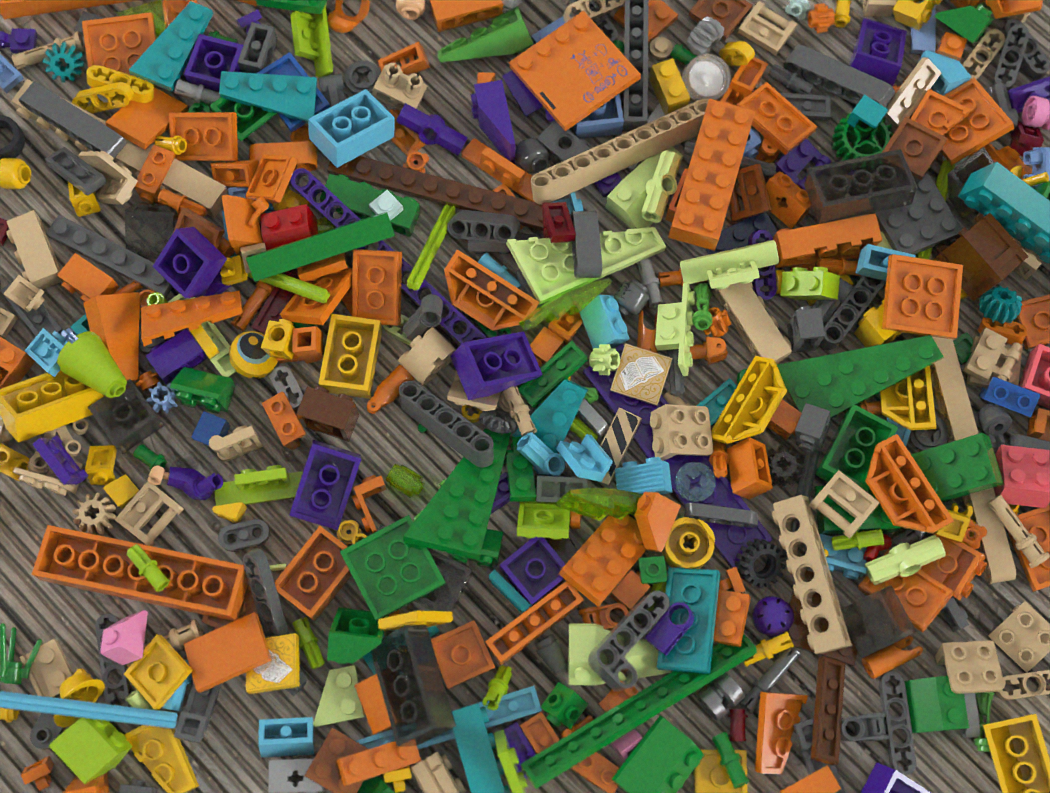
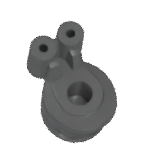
(994, 423)

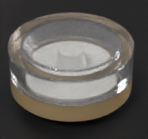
(706, 77)

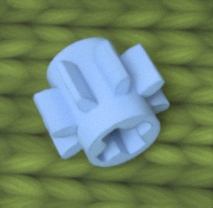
(156, 396)

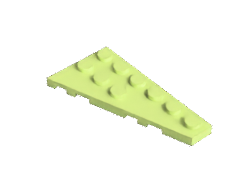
(550, 265)

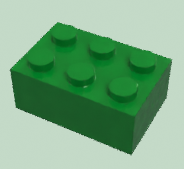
(960, 467)

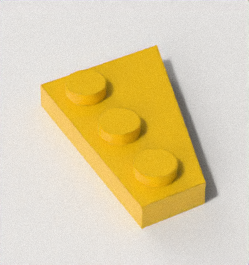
(163, 757)

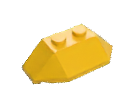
(751, 402)
(911, 402)

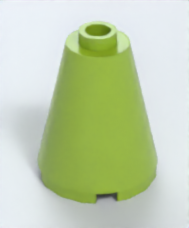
(92, 365)

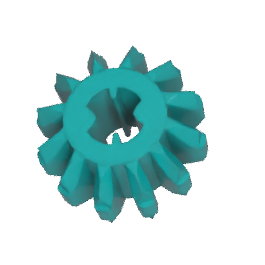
(56, 65)
(1000, 304)

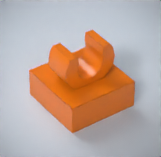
(733, 582)
(39, 773)

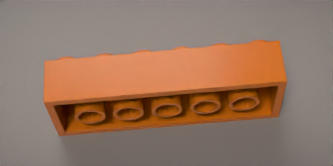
(711, 174)

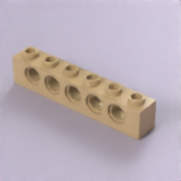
(837, 635)

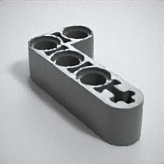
(631, 634)

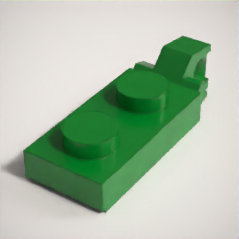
(519, 475)

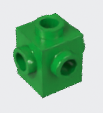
(563, 706)

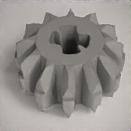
(705, 36)

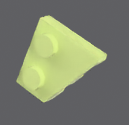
(339, 698)

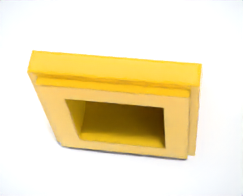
(121, 490)
(230, 512)

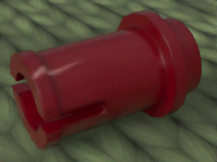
(737, 724)

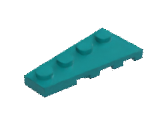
(171, 51)
(277, 93)

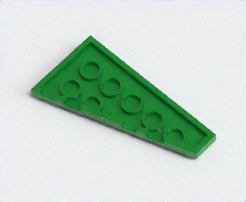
(856, 375)
(462, 506)

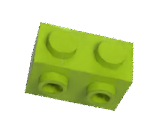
(810, 284)

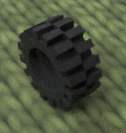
(769, 572)

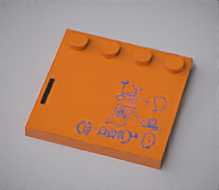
(574, 70)

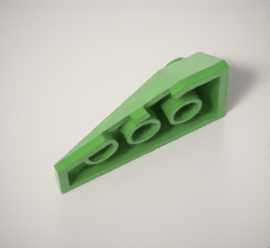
(503, 37)

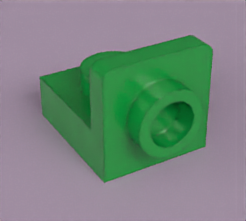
(652, 569)

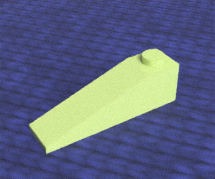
(630, 194)

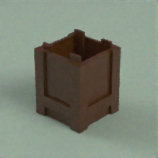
(985, 253)

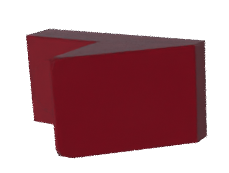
(1025, 138)
(557, 222)

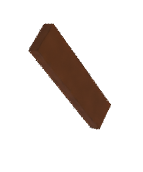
(828, 711)

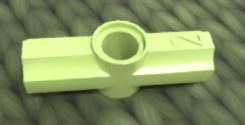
(661, 186)
(905, 559)

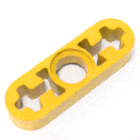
(100, 76)
(108, 91)

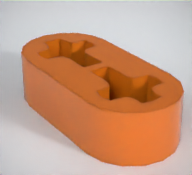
(1012, 331)

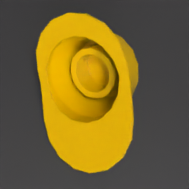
(80, 688)

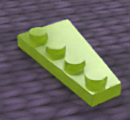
(509, 760)

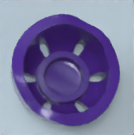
(773, 615)

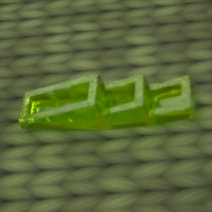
(569, 302)
(600, 502)

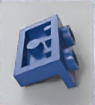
(1010, 396)

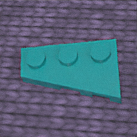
(557, 414)

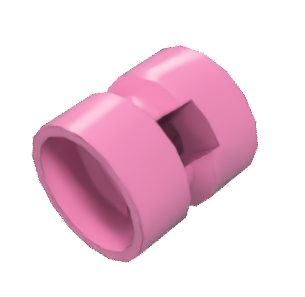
(1036, 112)

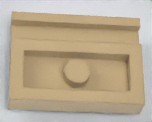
(48, 669)

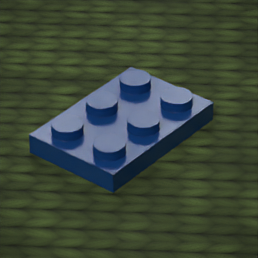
(289, 66)

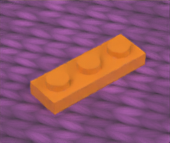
(376, 762)

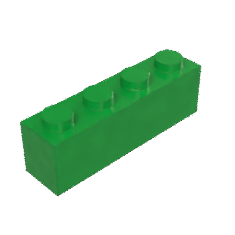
(359, 196)

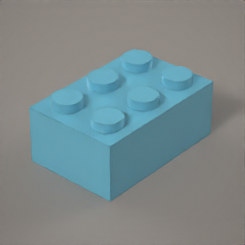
(351, 128)

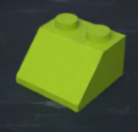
(91, 748)

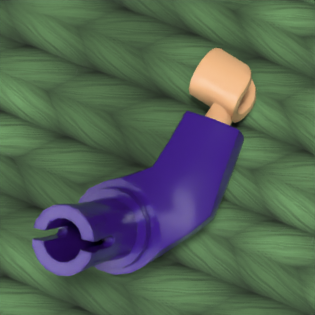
(188, 480)

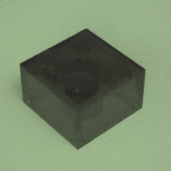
(877, 621)

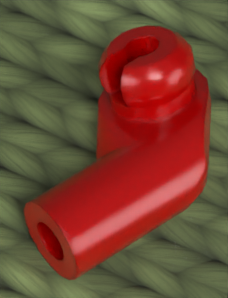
(872, 551)

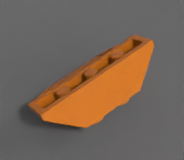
(486, 294)
(904, 489)

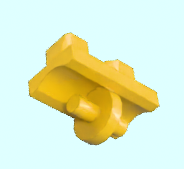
(10, 459)

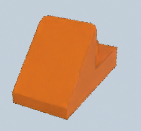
(566, 326)

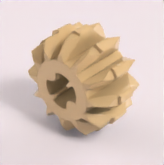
(105, 510)

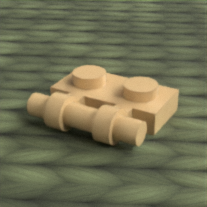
(986, 354)

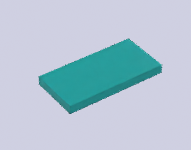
(700, 592)

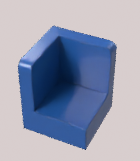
(209, 426)

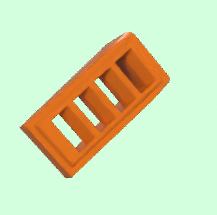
(408, 52)

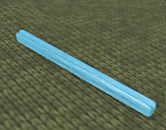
(87, 710)

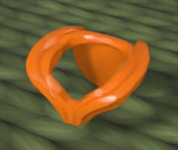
(341, 23)

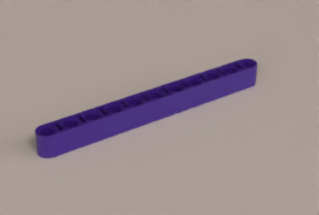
(332, 203)

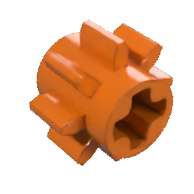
(820, 18)
(719, 324)

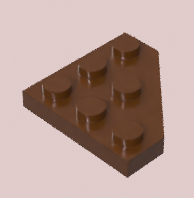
(800, 631)

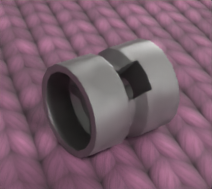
(720, 696)

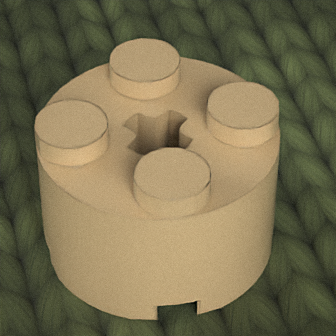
(427, 356)

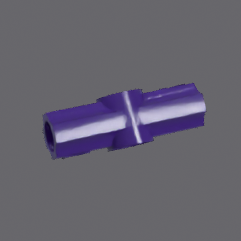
(431, 129)

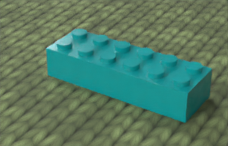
(1013, 204)

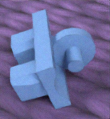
(1039, 159)

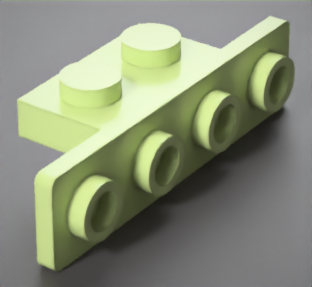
(730, 266)
(674, 328)

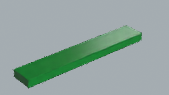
(320, 246)

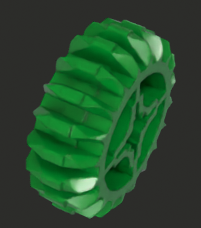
(857, 135)

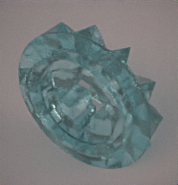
(706, 481)

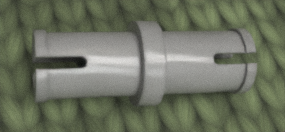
(196, 92)
(651, 282)

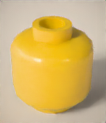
(14, 173)

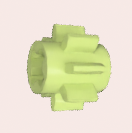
(604, 359)

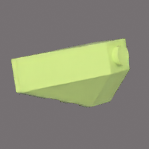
(586, 637)

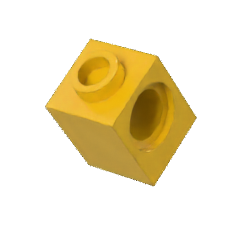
(271, 342)

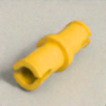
(770, 647)

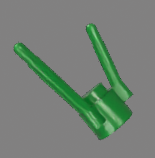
(10, 670)

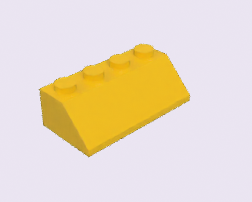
(44, 404)
(1019, 755)

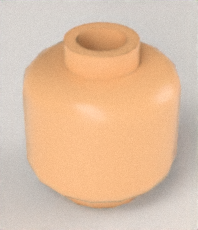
(410, 8)

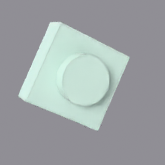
(386, 203)

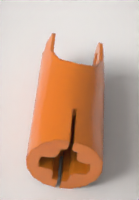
(645, 336)
(388, 389)
(890, 657)

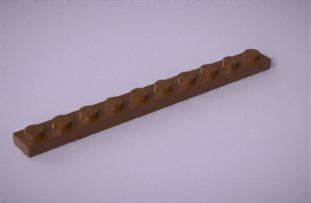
(439, 190)

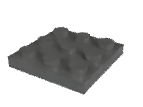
(922, 224)

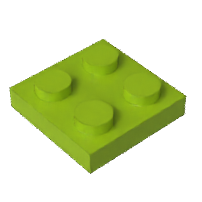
(542, 520)

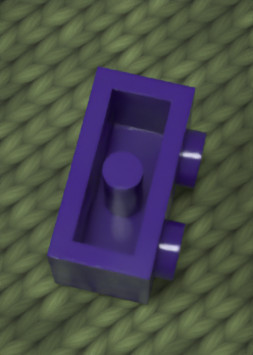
(175, 354)

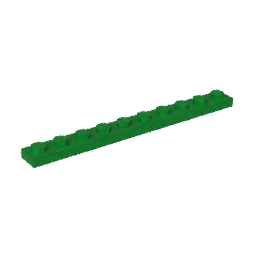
(630, 714)

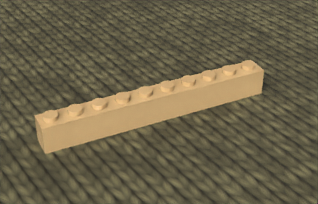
(179, 179)

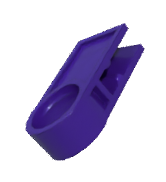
(665, 633)

